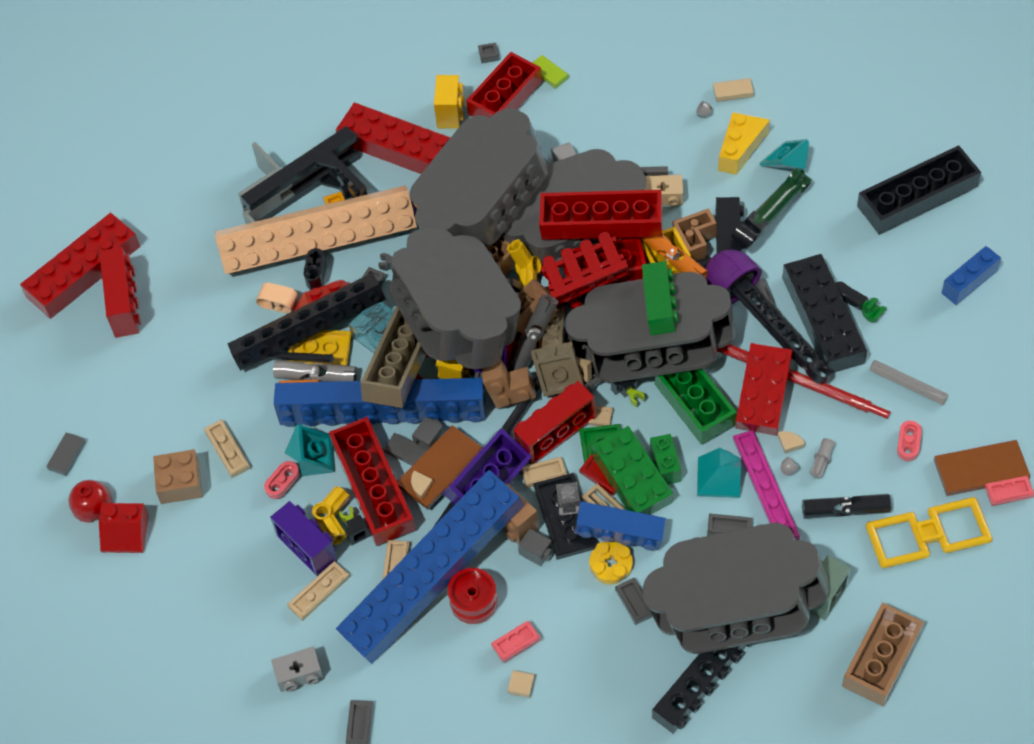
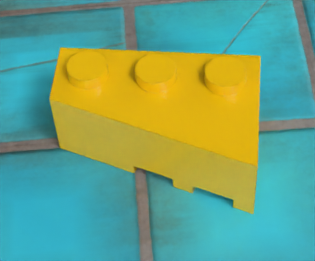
(740, 141)

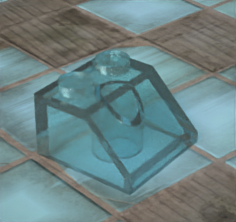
(370, 325)

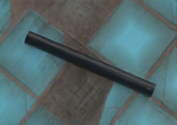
(303, 357)

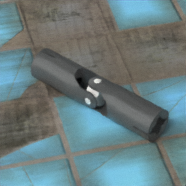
(541, 317)

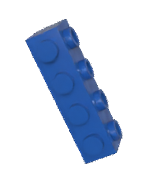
(619, 526)

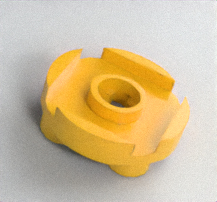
(606, 551)

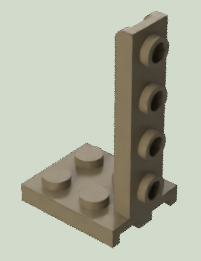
(556, 360)

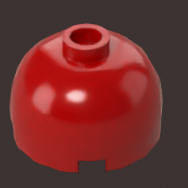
(87, 498)

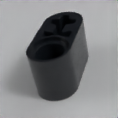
(317, 257)

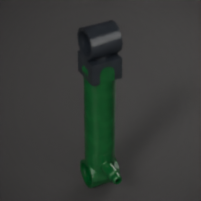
(760, 219)

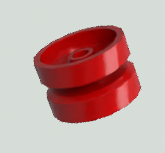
(472, 595)

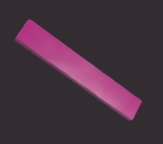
(763, 480)

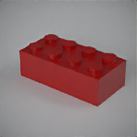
(505, 87)
(632, 253)
(120, 292)
(763, 389)
(556, 421)

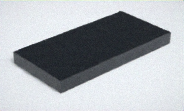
(561, 527)

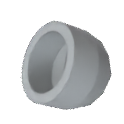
(704, 109)
(788, 466)

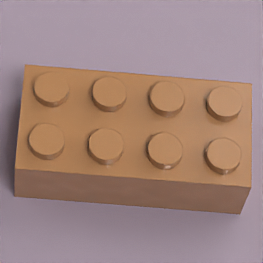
(882, 654)

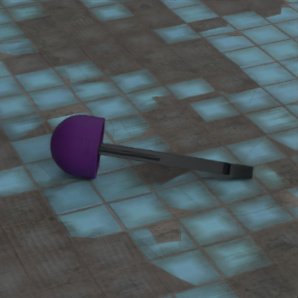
(739, 276)

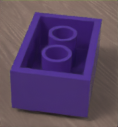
(304, 537)

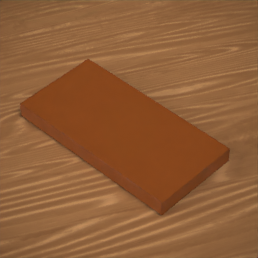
(441, 464)
(975, 467)

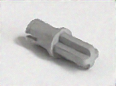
(822, 458)

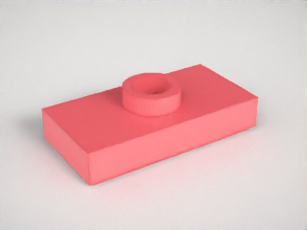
(1009, 490)
(515, 641)

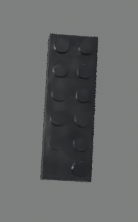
(918, 189)
(824, 313)

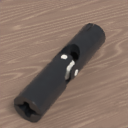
(849, 505)

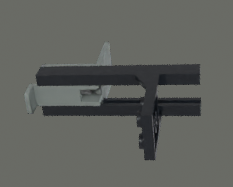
(321, 165)

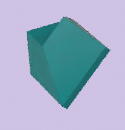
(788, 156)
(311, 450)
(719, 474)

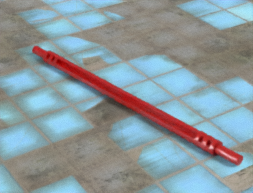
(825, 389)

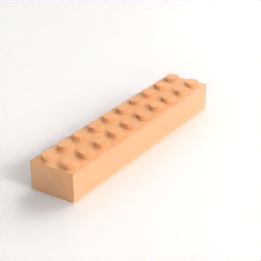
(315, 227)

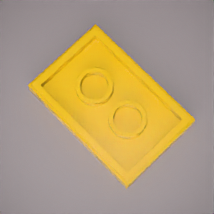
(326, 342)

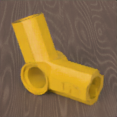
(525, 264)
(331, 506)

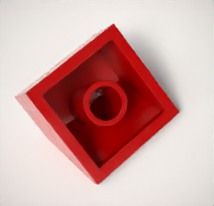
(122, 527)

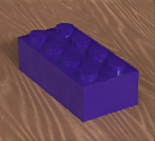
(499, 455)

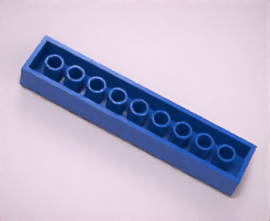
(342, 402)
(430, 566)

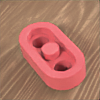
(909, 442)
(280, 480)

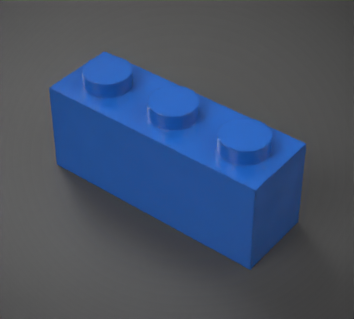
(971, 275)

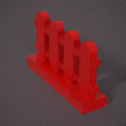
(584, 281)

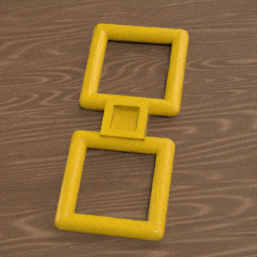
(928, 532)

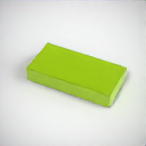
(550, 72)

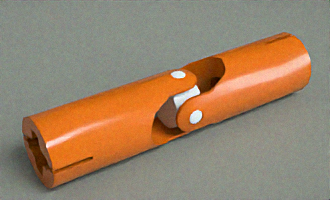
(671, 253)

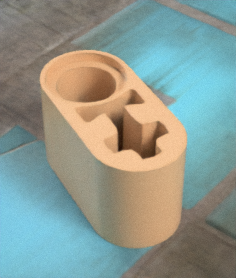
(276, 297)

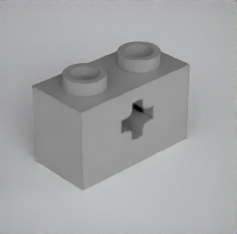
(286, 667)

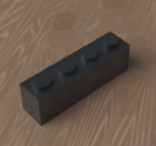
(728, 219)

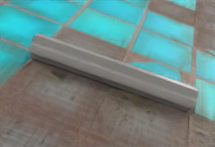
(909, 382)

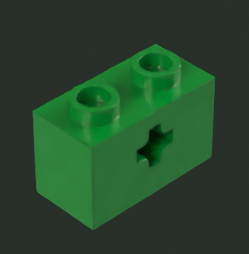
(665, 458)

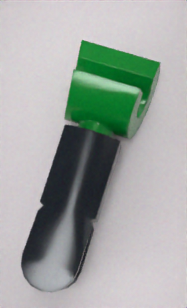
(869, 308)

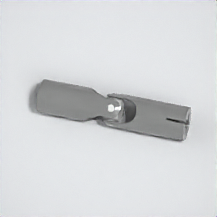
(304, 371)

